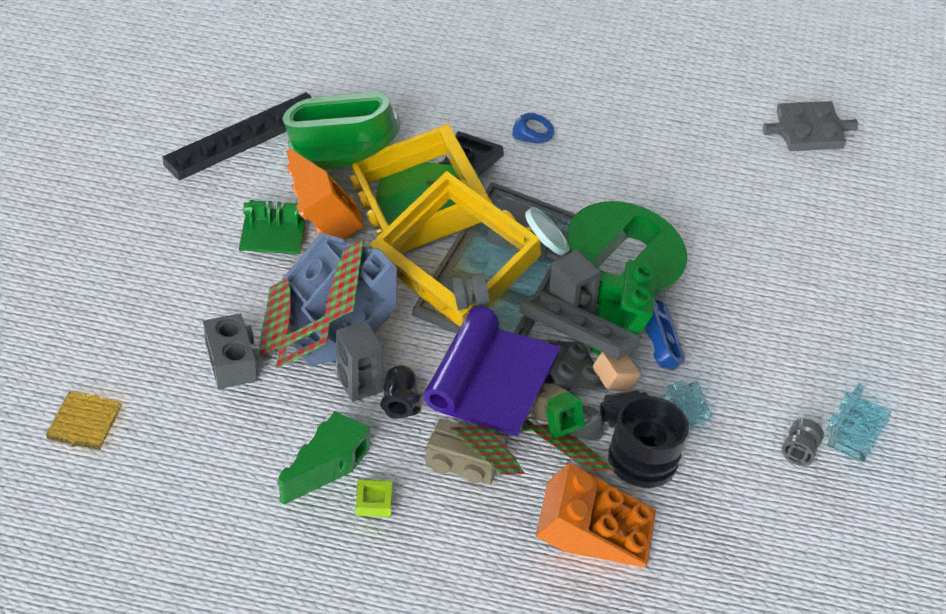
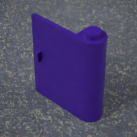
(490, 374)

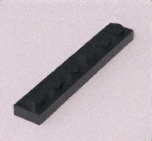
(229, 141)

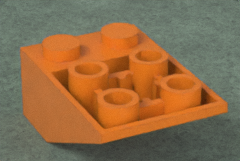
(323, 199)
(595, 519)

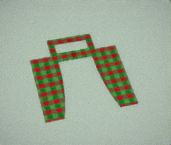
(502, 460)

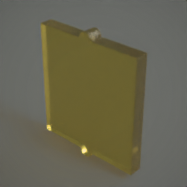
(84, 420)

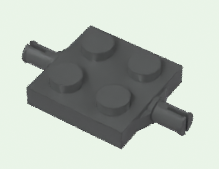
(810, 126)

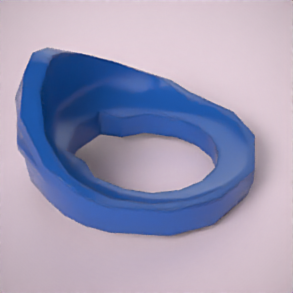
(524, 133)

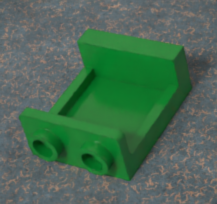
(636, 300)

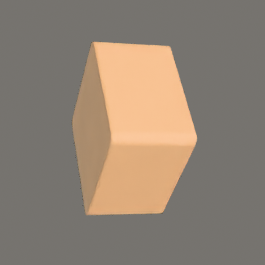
(616, 373)

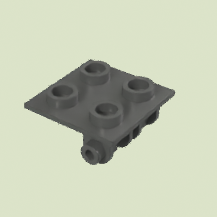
(573, 367)

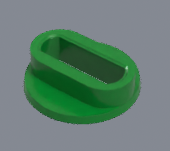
(341, 127)
(604, 227)

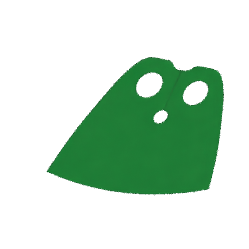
(401, 189)

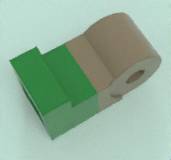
(555, 407)

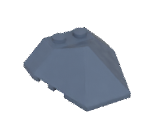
(311, 284)

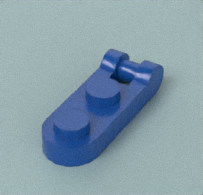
(664, 338)

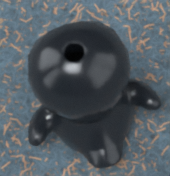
(400, 393)

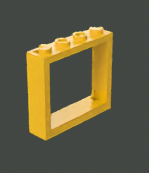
(404, 156)
(480, 207)

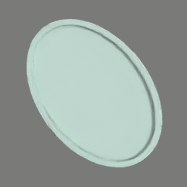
(547, 231)

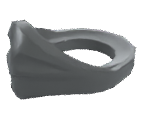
(593, 427)

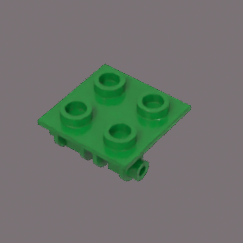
(271, 228)

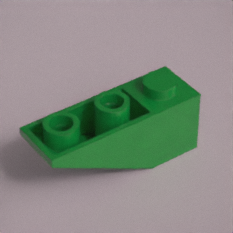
(330, 455)

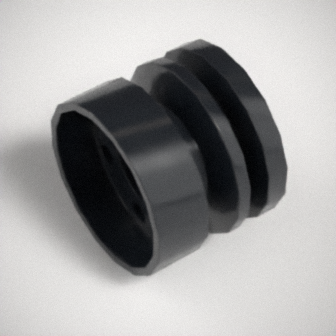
(648, 441)

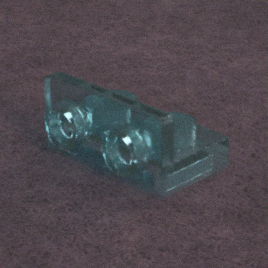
(857, 425)

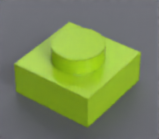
(374, 498)

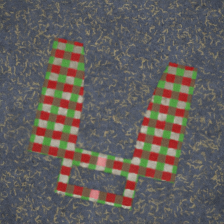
(339, 303)

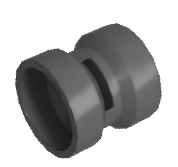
(463, 292)
(802, 442)

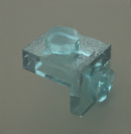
(689, 400)

